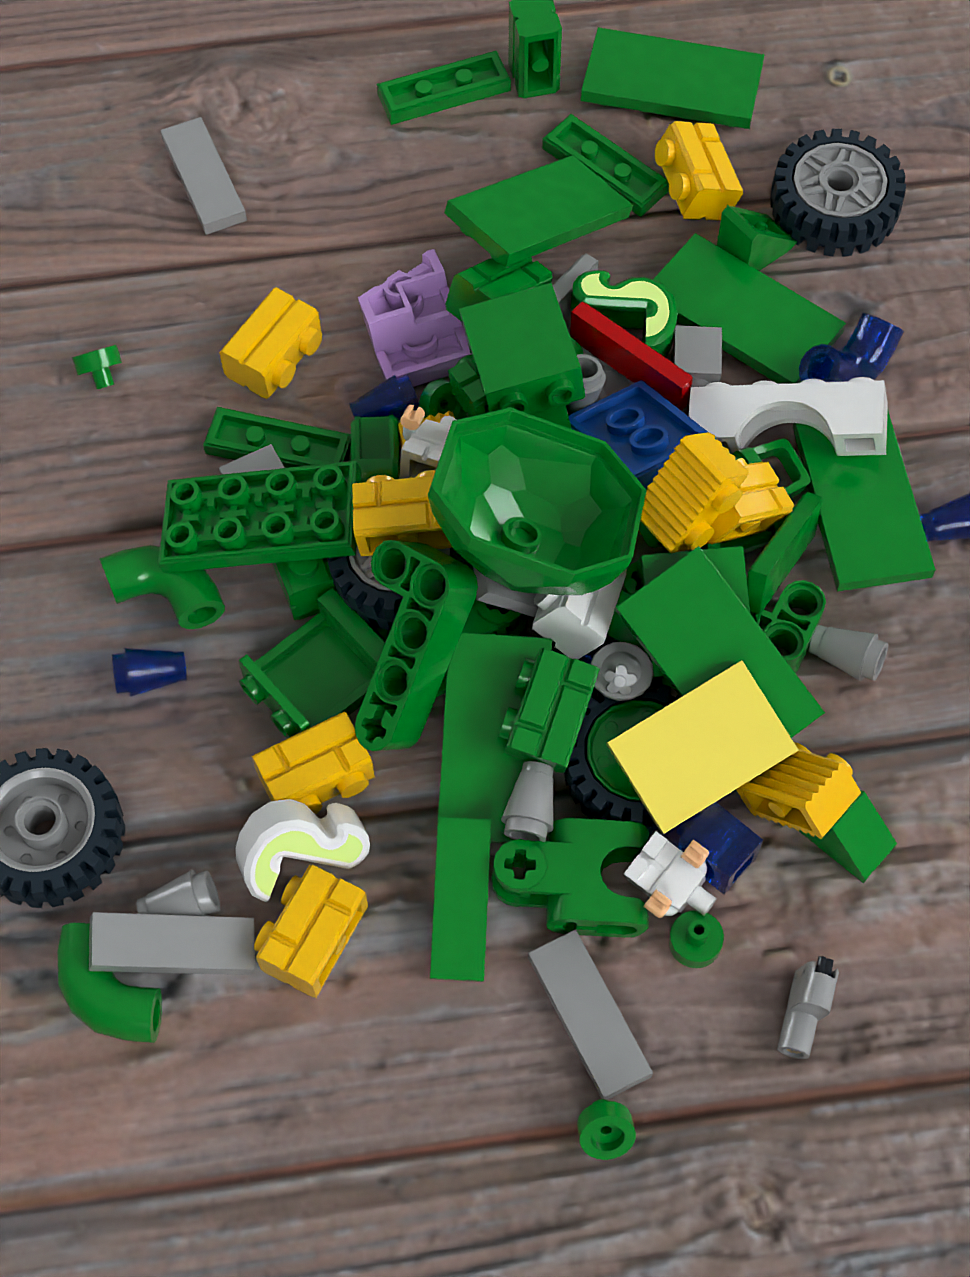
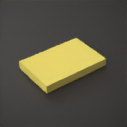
(702, 747)

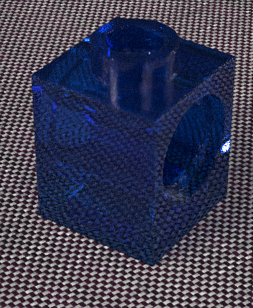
(729, 844)

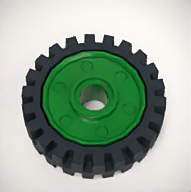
(593, 771)

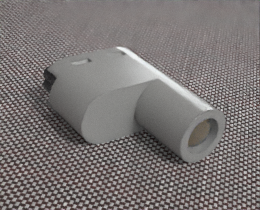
(807, 1003)

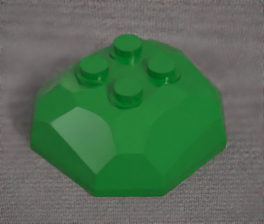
(536, 503)

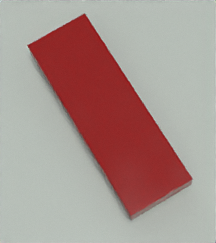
(629, 355)

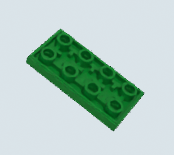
(672, 78)
(537, 210)
(758, 316)
(865, 513)
(259, 517)
(700, 628)
(478, 691)

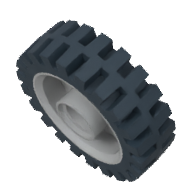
(81, 840)

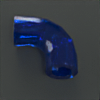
(862, 356)

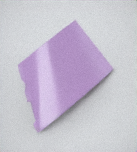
(411, 323)

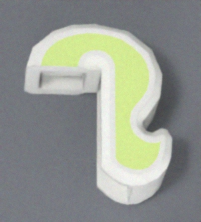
(295, 832)

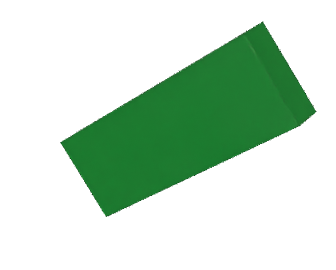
(443, 87)
(610, 162)
(296, 444)
(783, 551)
(460, 899)

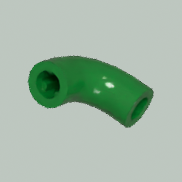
(190, 593)
(99, 997)

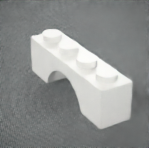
(845, 412)

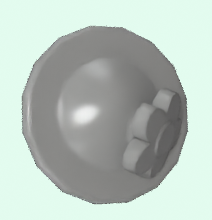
(623, 671)

